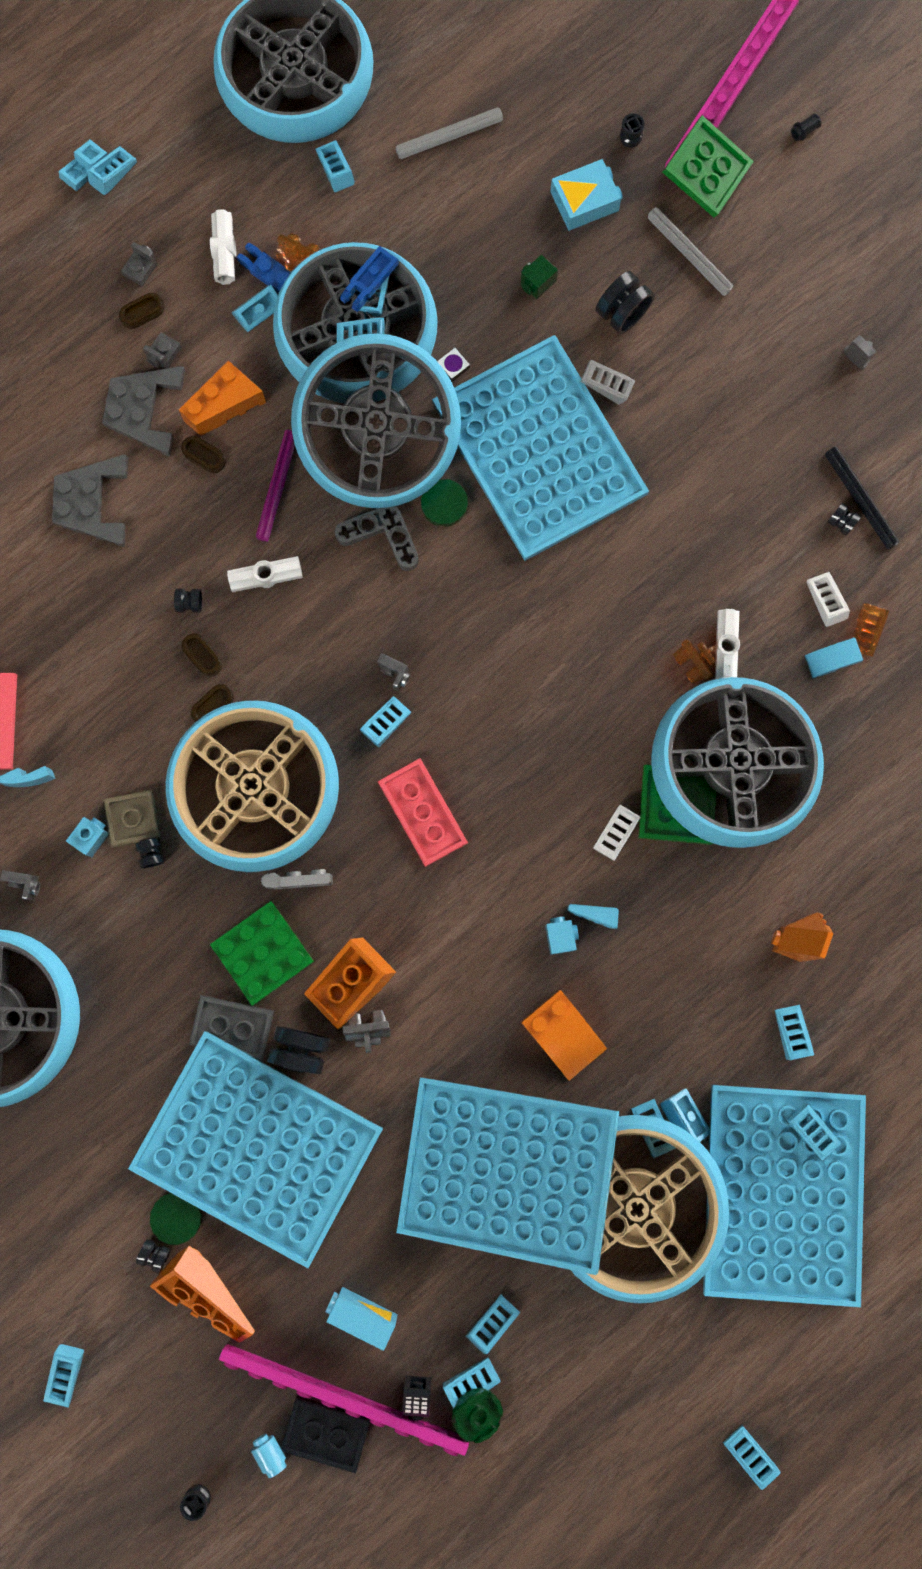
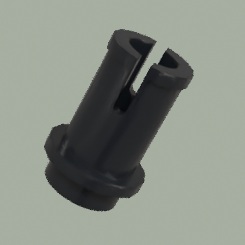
(802, 129)

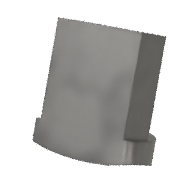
(859, 352)

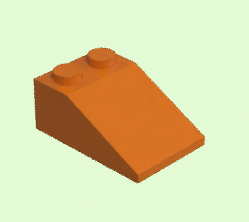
(349, 981)
(564, 1035)

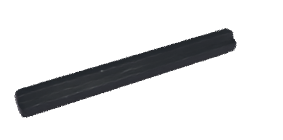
(862, 498)

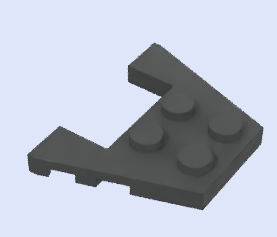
(132, 404)
(79, 499)

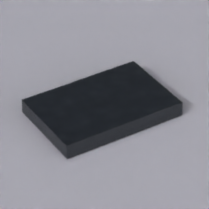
(325, 1435)

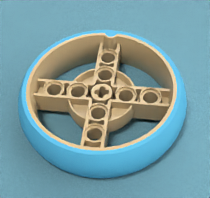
(198, 741)
(684, 1269)

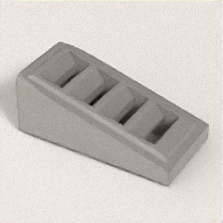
(611, 375)

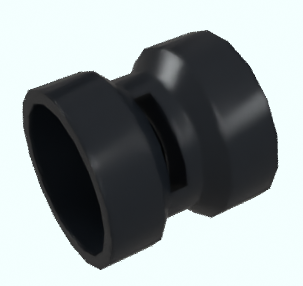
(632, 130)
(844, 519)
(188, 600)
(149, 853)
(153, 1256)
(192, 1508)

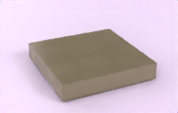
(131, 818)

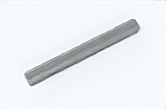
(449, 133)
(690, 251)

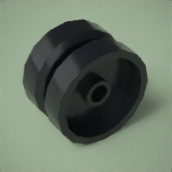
(625, 302)
(298, 1053)

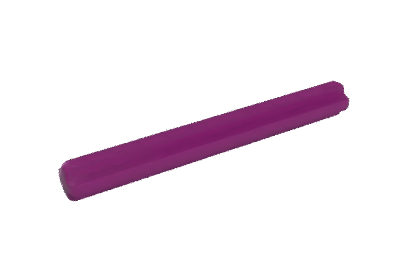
(276, 487)

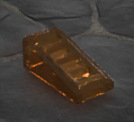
(882, 617)

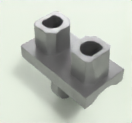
(367, 1033)

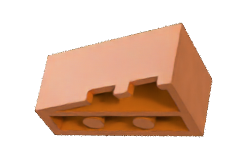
(220, 399)

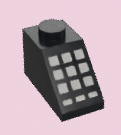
(416, 1397)

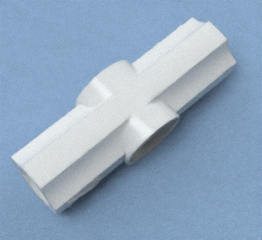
(223, 247)
(249, 578)
(727, 632)

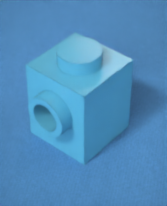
(88, 836)
(561, 935)

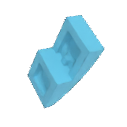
(85, 157)
(834, 657)
(20, 778)

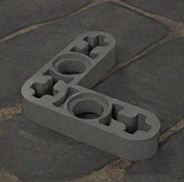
(381, 525)

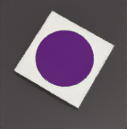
(454, 364)

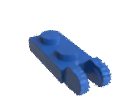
(264, 268)
(370, 277)

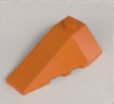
(804, 939)
(196, 1285)

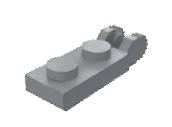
(296, 880)

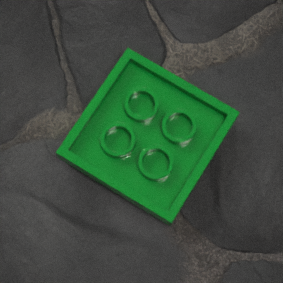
(708, 166)
(657, 821)
(262, 953)

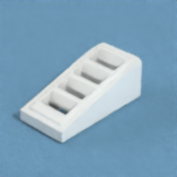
(833, 613)
(629, 828)

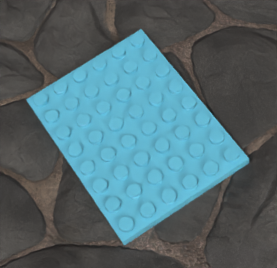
(542, 448)
(256, 1149)
(509, 1174)
(790, 1213)

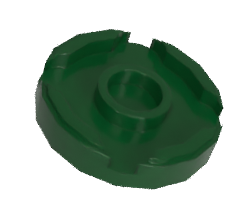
(444, 503)
(174, 1219)
(477, 1415)

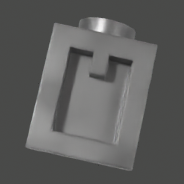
(139, 264)
(162, 351)
(390, 667)
(17, 880)

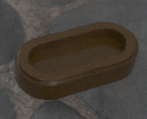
(141, 310)
(203, 454)
(201, 655)
(213, 699)

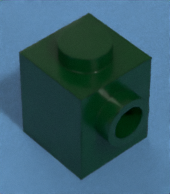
(538, 276)

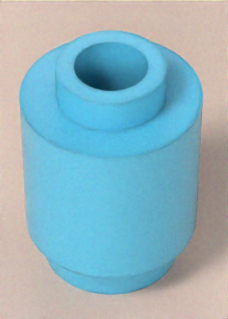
(268, 1455)

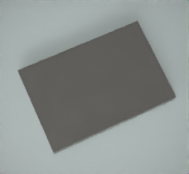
(235, 1023)

